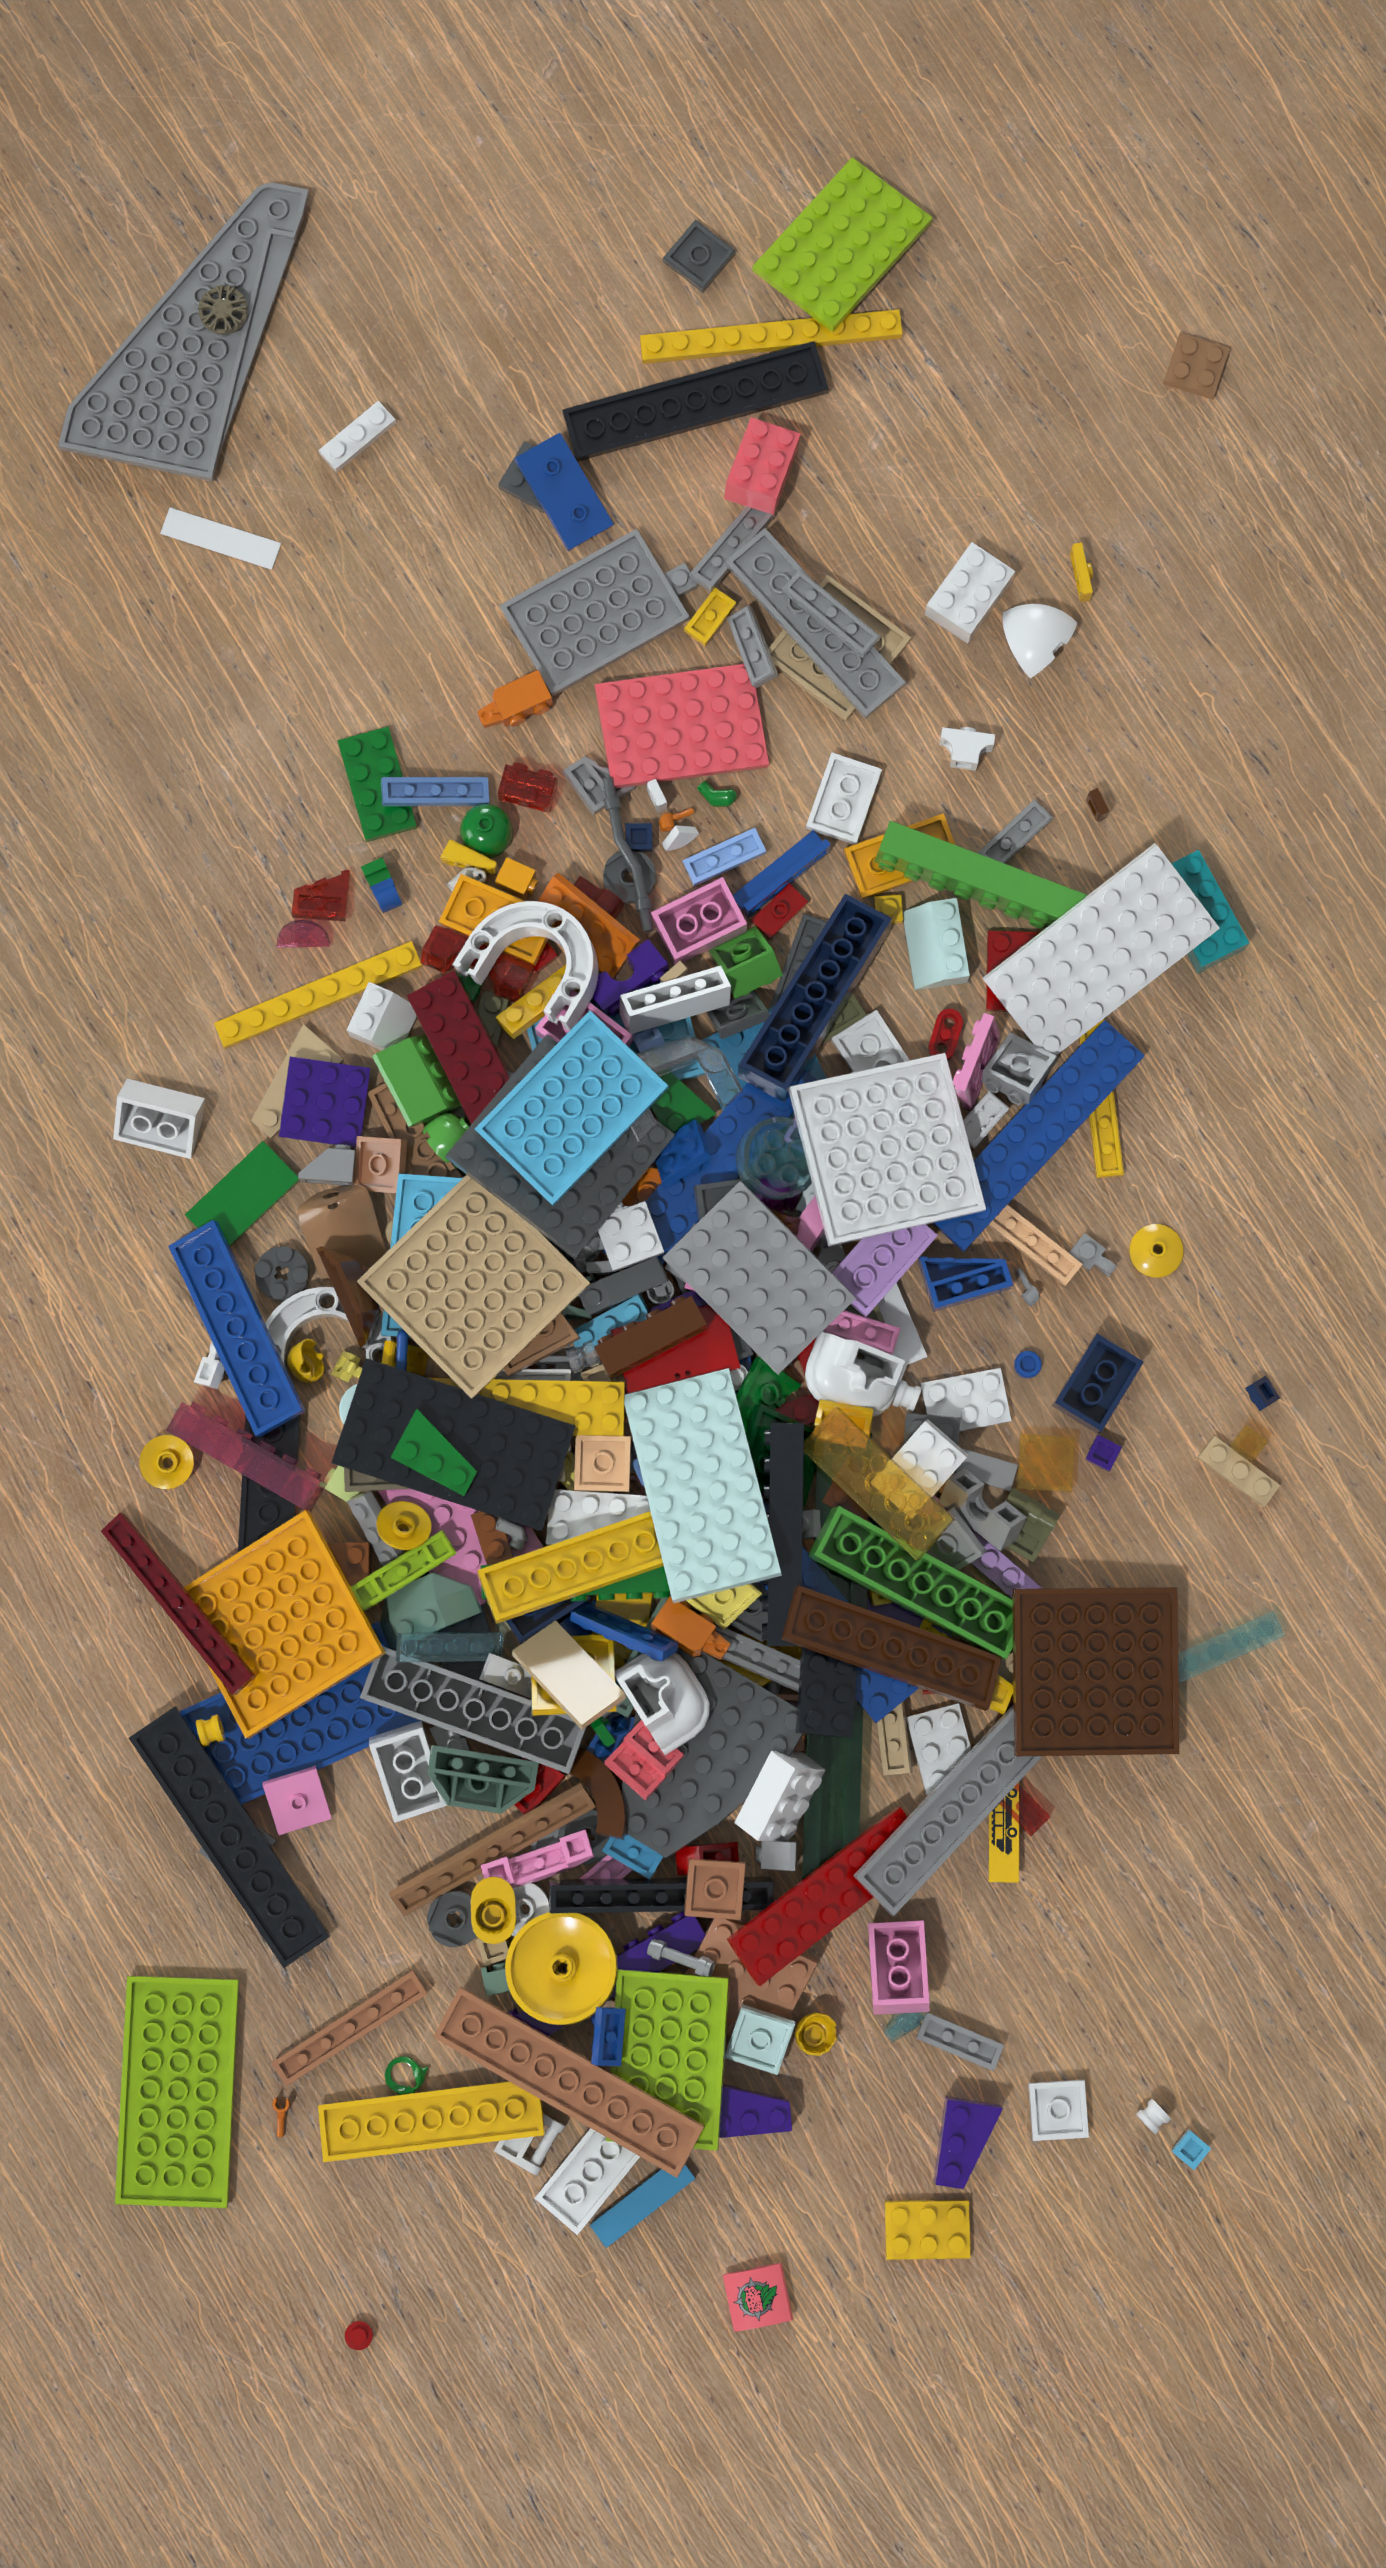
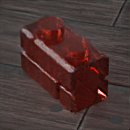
(528, 787)

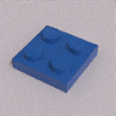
(683, 1153)

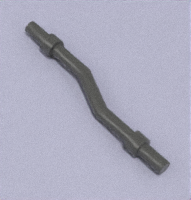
(642, 904)

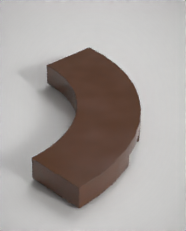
(605, 1791)

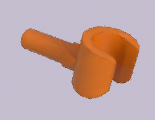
(667, 820)
(280, 2116)

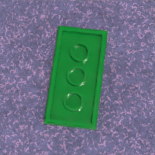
(245, 1193)

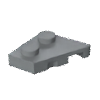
(587, 782)

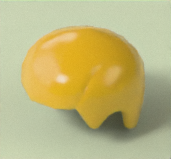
(305, 1361)
(815, 2034)

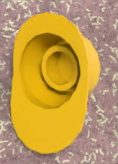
(493, 1910)

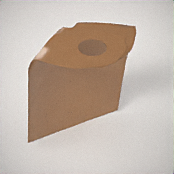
(346, 1229)

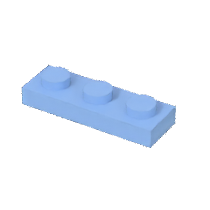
(724, 857)

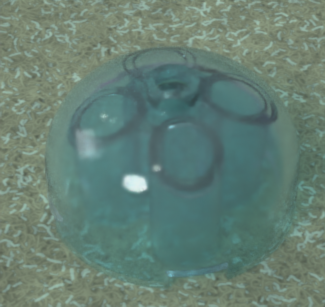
(766, 1155)

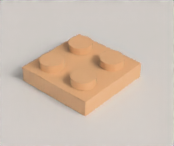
(602, 1463)

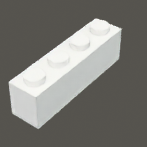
(675, 1000)

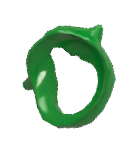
(418, 2072)

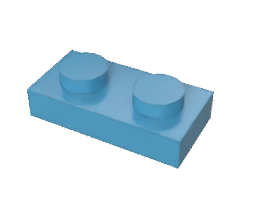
(633, 1854)

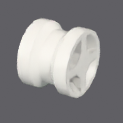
(907, 1396)
(1153, 2116)

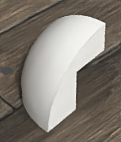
(1036, 634)

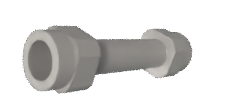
(703, 1965)

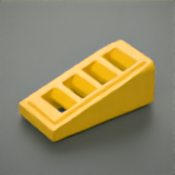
(464, 857)

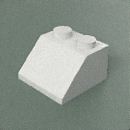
(381, 1018)

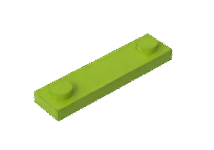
(403, 1570)

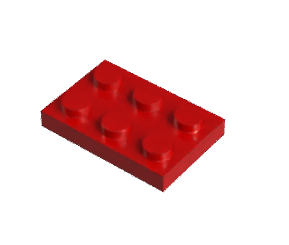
(999, 948)

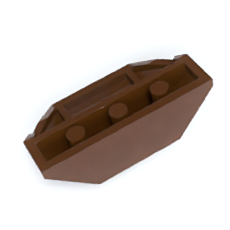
(357, 1304)

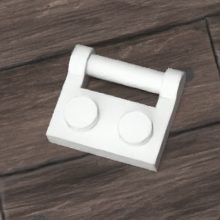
(515, 2148)

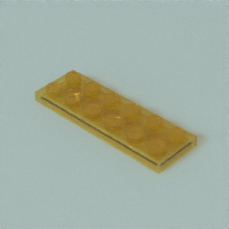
(877, 1483)

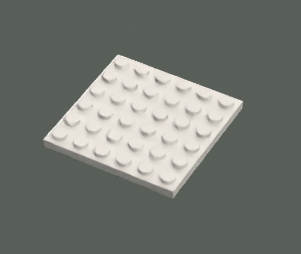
(886, 1149)

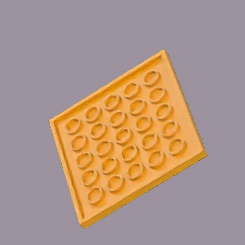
(288, 1620)

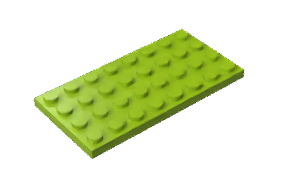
(177, 2092)

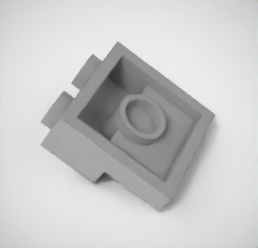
(1018, 1069)

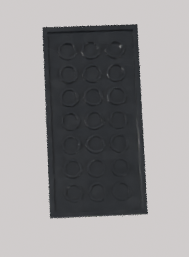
(509, 1447)

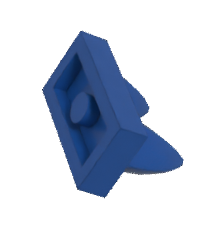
(619, 1728)
(608, 2036)

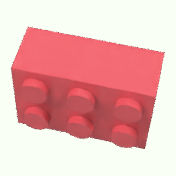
(762, 466)

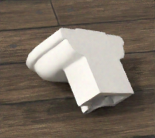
(841, 1377)
(672, 1695)

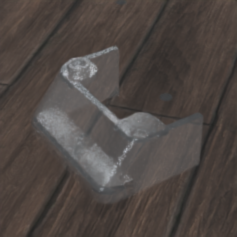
(682, 1053)

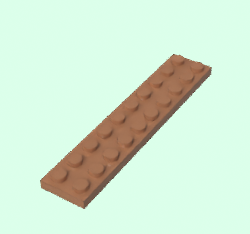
(569, 2082)

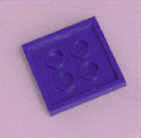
(324, 1102)

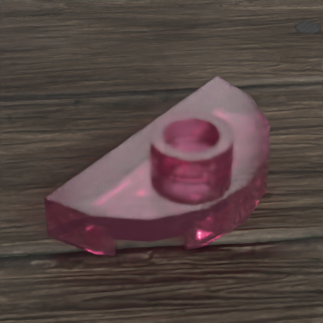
(302, 934)

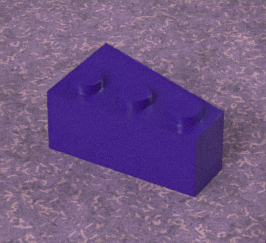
(752, 2113)
(962, 2139)

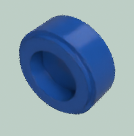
(1027, 1364)

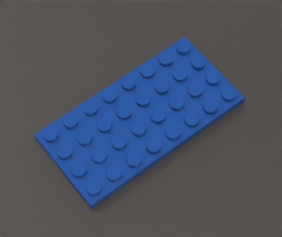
(311, 1736)

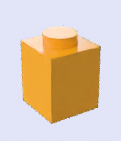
(516, 879)

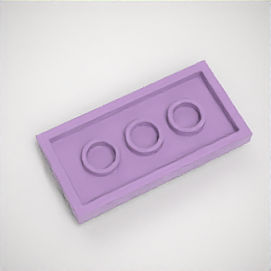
(879, 1263)

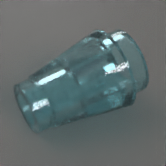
(902, 2024)

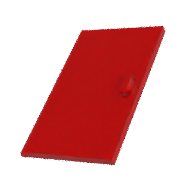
(700, 1355)

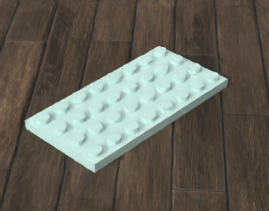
(701, 1486)

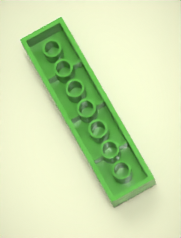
(974, 876)
(919, 1586)

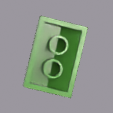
(417, 1080)

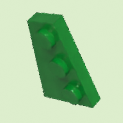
(433, 1456)

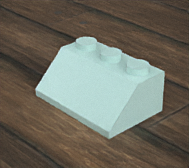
(936, 944)

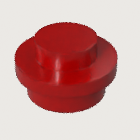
(358, 2335)

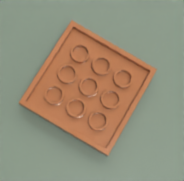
(774, 1996)

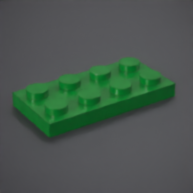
(366, 761)

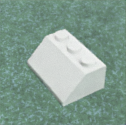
(158, 1118)

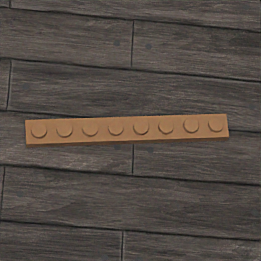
(495, 1846)

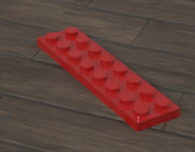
(811, 1906)

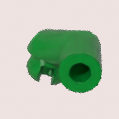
(717, 798)

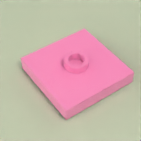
(297, 1800)

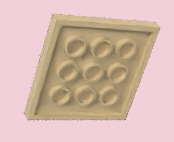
(800, 669)

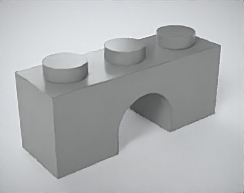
(997, 1526)

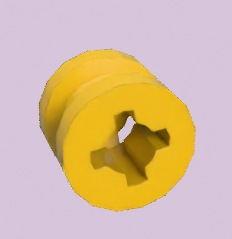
(210, 1730)

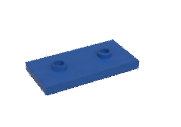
(563, 491)

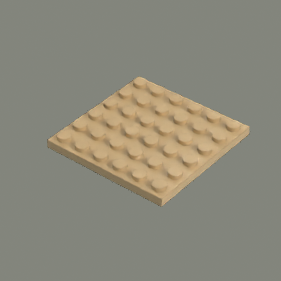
(473, 1284)

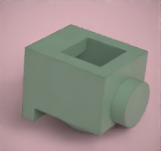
(495, 1980)

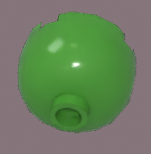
(445, 1132)

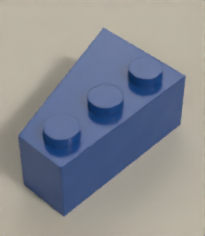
(962, 1280)

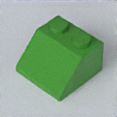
(747, 962)

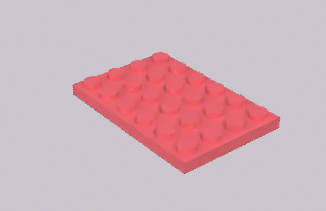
(681, 725)

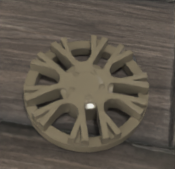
(223, 310)

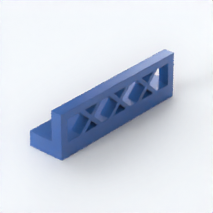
(781, 873)

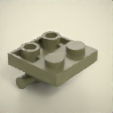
(1036, 1528)

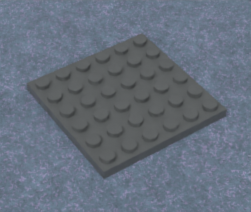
(588, 1203)

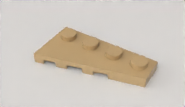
(305, 1046)

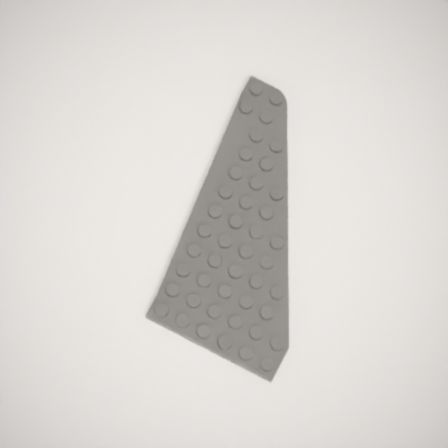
(172, 381)

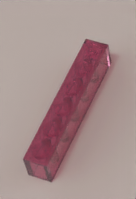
(246, 1456)

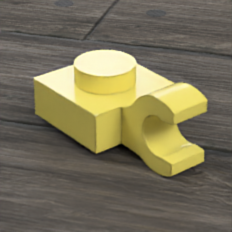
(347, 1367)

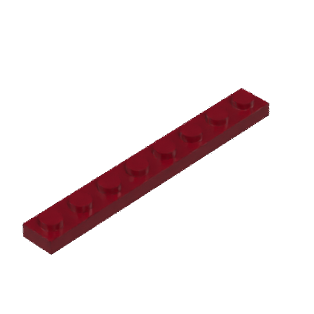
(178, 1604)

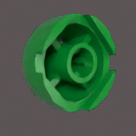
(486, 830)

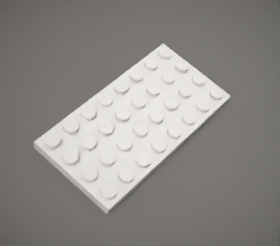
(1101, 952)

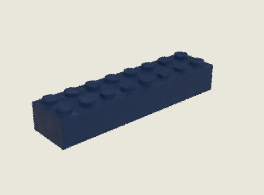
(814, 997)

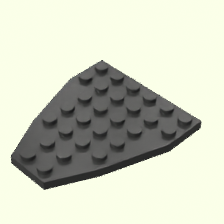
(716, 1763)

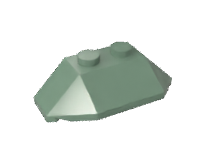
(427, 1606)
(480, 1779)

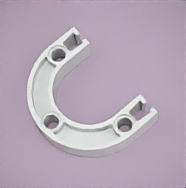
(529, 920)
(306, 1307)

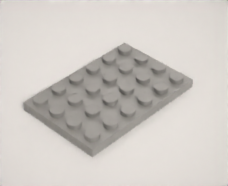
(594, 612)
(759, 1277)

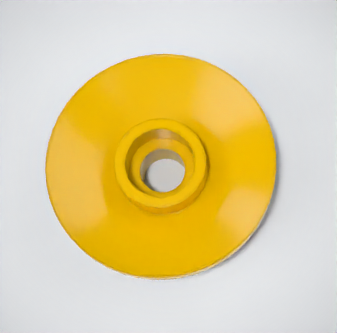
(1146, 1260)
(153, 1457)
(403, 1516)

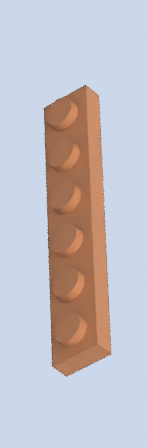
(349, 2028)

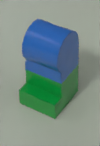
(381, 885)

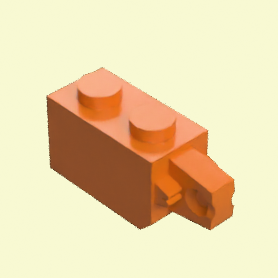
(517, 701)
(691, 1631)

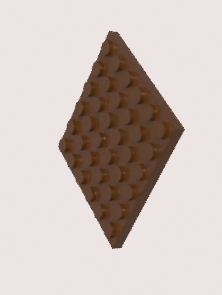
(1095, 1671)

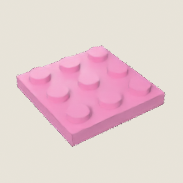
(976, 1056)

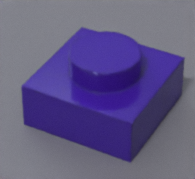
(1103, 1453)

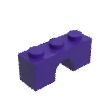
(647, 968)

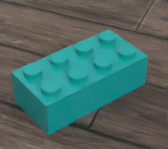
(1230, 937)

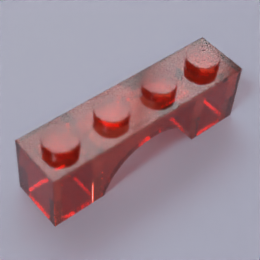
(508, 974)

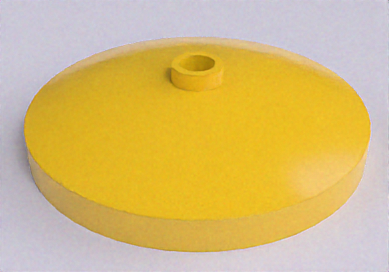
(535, 1963)

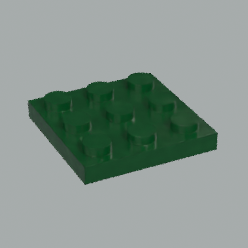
(761, 1420)

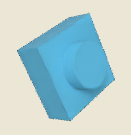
(1191, 2149)

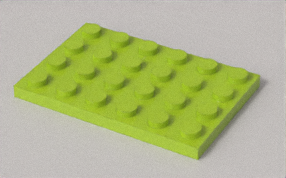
(842, 244)
(676, 2042)

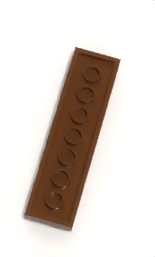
(891, 1648)

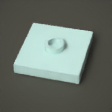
(759, 2039)

